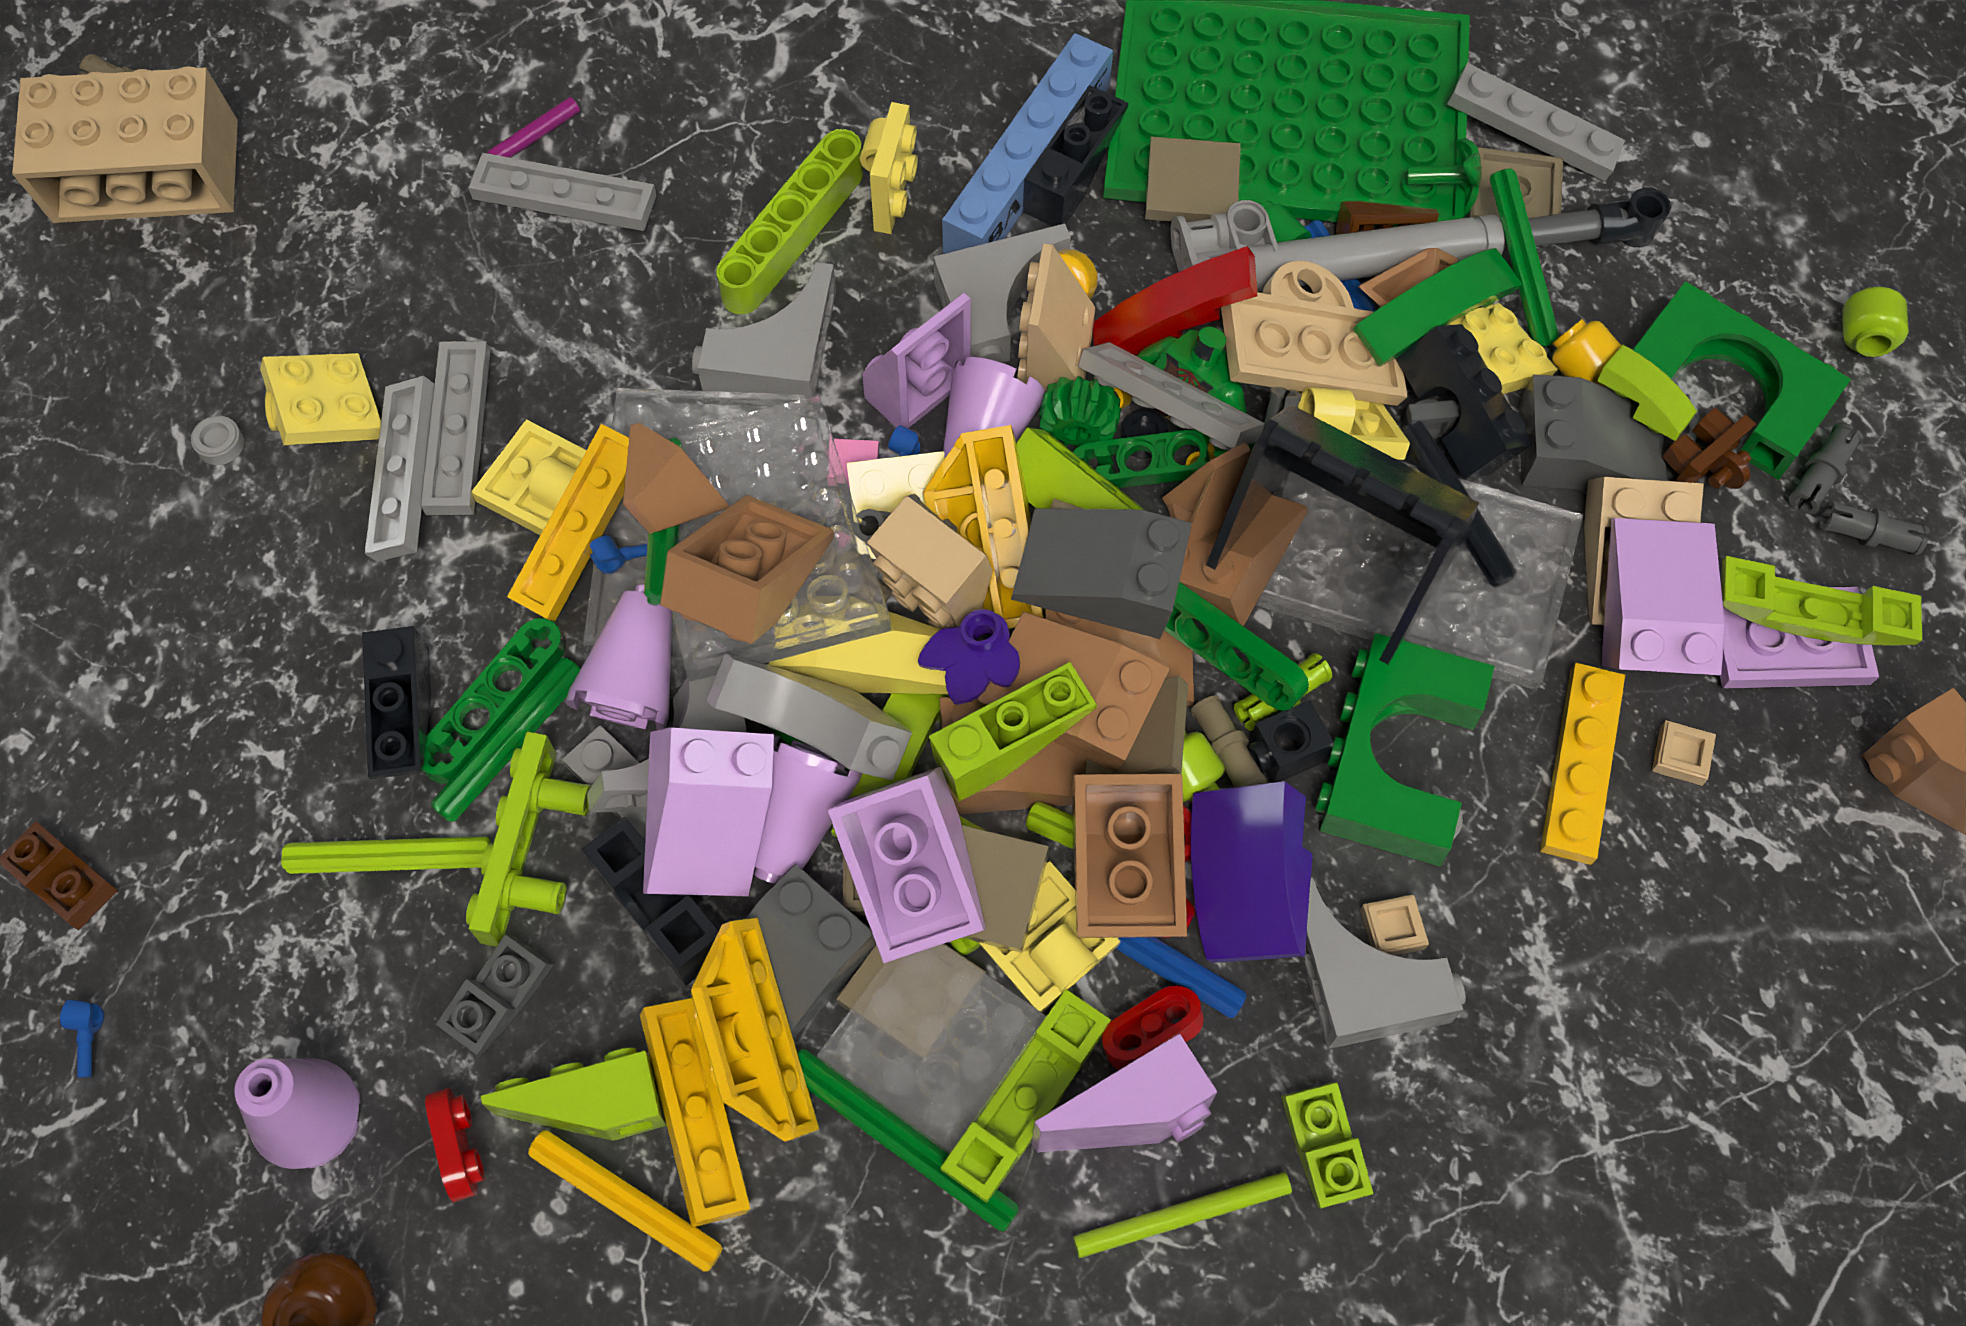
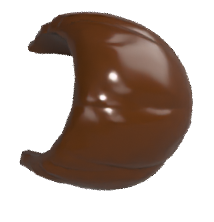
(320, 1292)

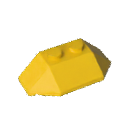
(986, 498)
(749, 1034)

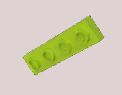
(517, 818)

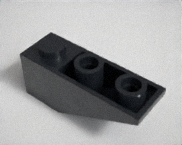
(1072, 157)
(396, 701)

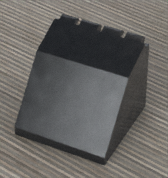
(1361, 476)

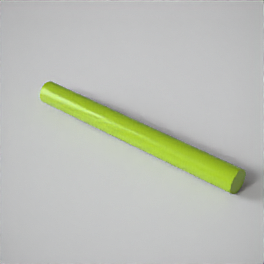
(1182, 1214)

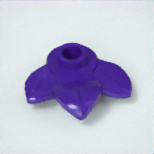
(969, 662)

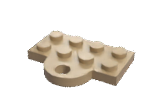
(1306, 338)

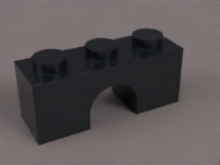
(1488, 427)
(668, 920)

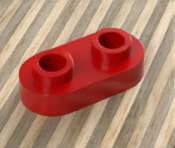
(1150, 1026)
(458, 1165)

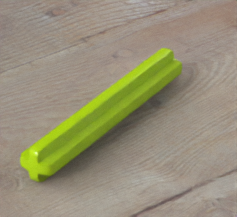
(383, 855)

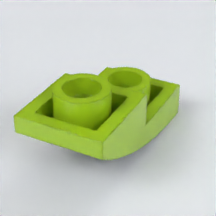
(1661, 401)
(1326, 1145)

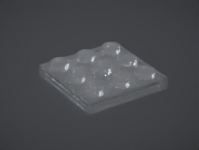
(932, 1041)

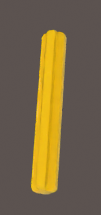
(625, 1200)

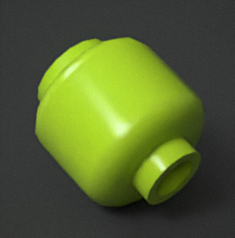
(1875, 321)
(1199, 766)

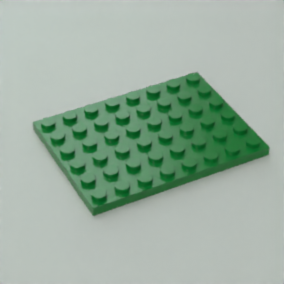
(1312, 89)

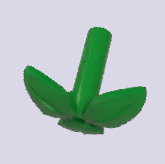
(1466, 175)

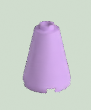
(989, 397)
(629, 665)
(797, 814)
(298, 1110)

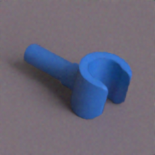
(904, 441)
(609, 557)
(87, 1020)

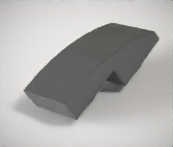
(495, 996)

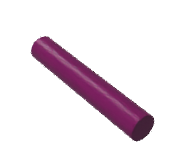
(536, 129)

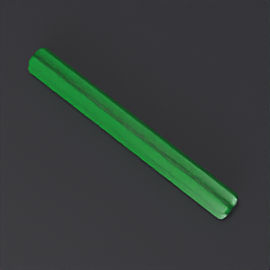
(899, 1138)

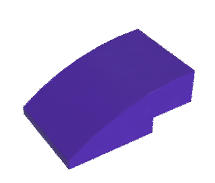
(1250, 872)

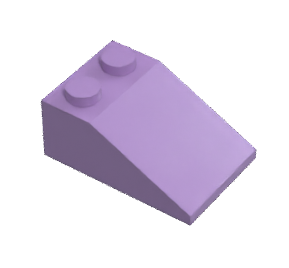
(920, 368)
(1663, 598)
(705, 810)
(909, 864)
(1137, 1105)

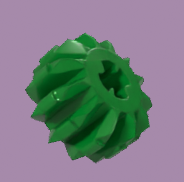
(1079, 411)

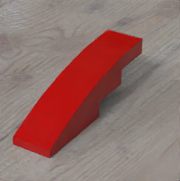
(1179, 302)

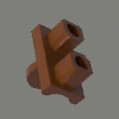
(1722, 438)

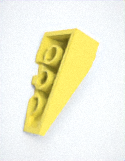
(876, 662)

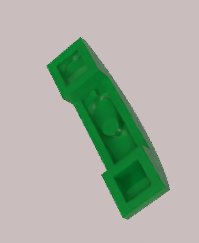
(1436, 302)

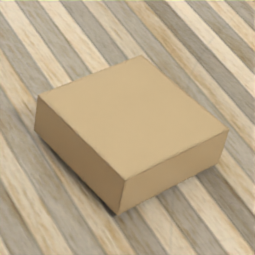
(1683, 753)
(1395, 925)

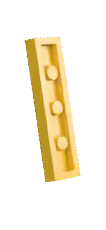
(574, 524)
(1583, 764)
(694, 1114)

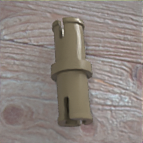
(1227, 742)

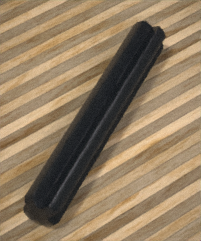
(1480, 538)

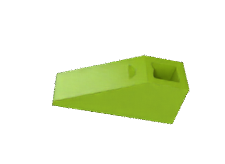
(1009, 731)
(595, 1100)

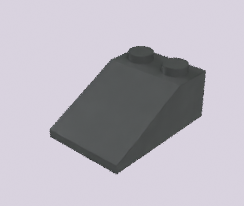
(1584, 435)
(1104, 566)
(810, 944)

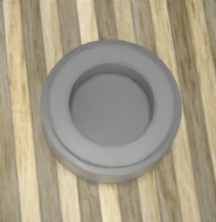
(217, 440)

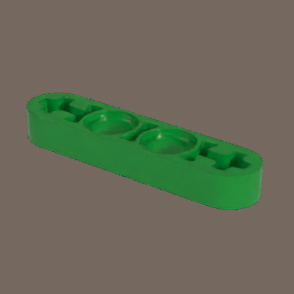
(1162, 449)
(1280, 682)
(484, 695)

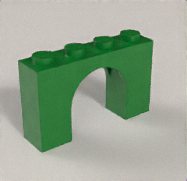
(1794, 383)
(1363, 799)

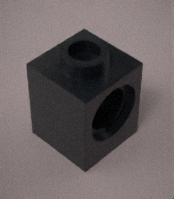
(1302, 727)

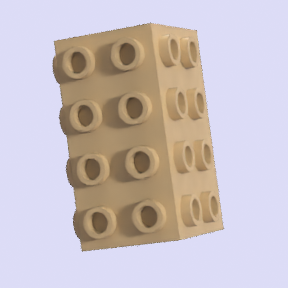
(126, 144)

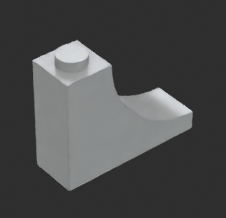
(994, 280)
(776, 353)
(814, 712)
(628, 787)
(1369, 992)

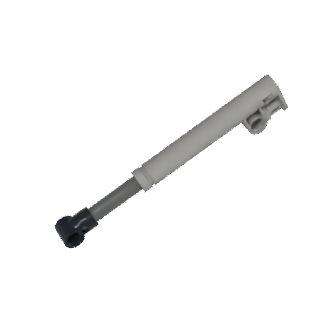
(1376, 251)

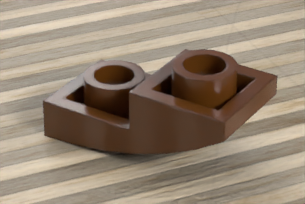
(57, 875)

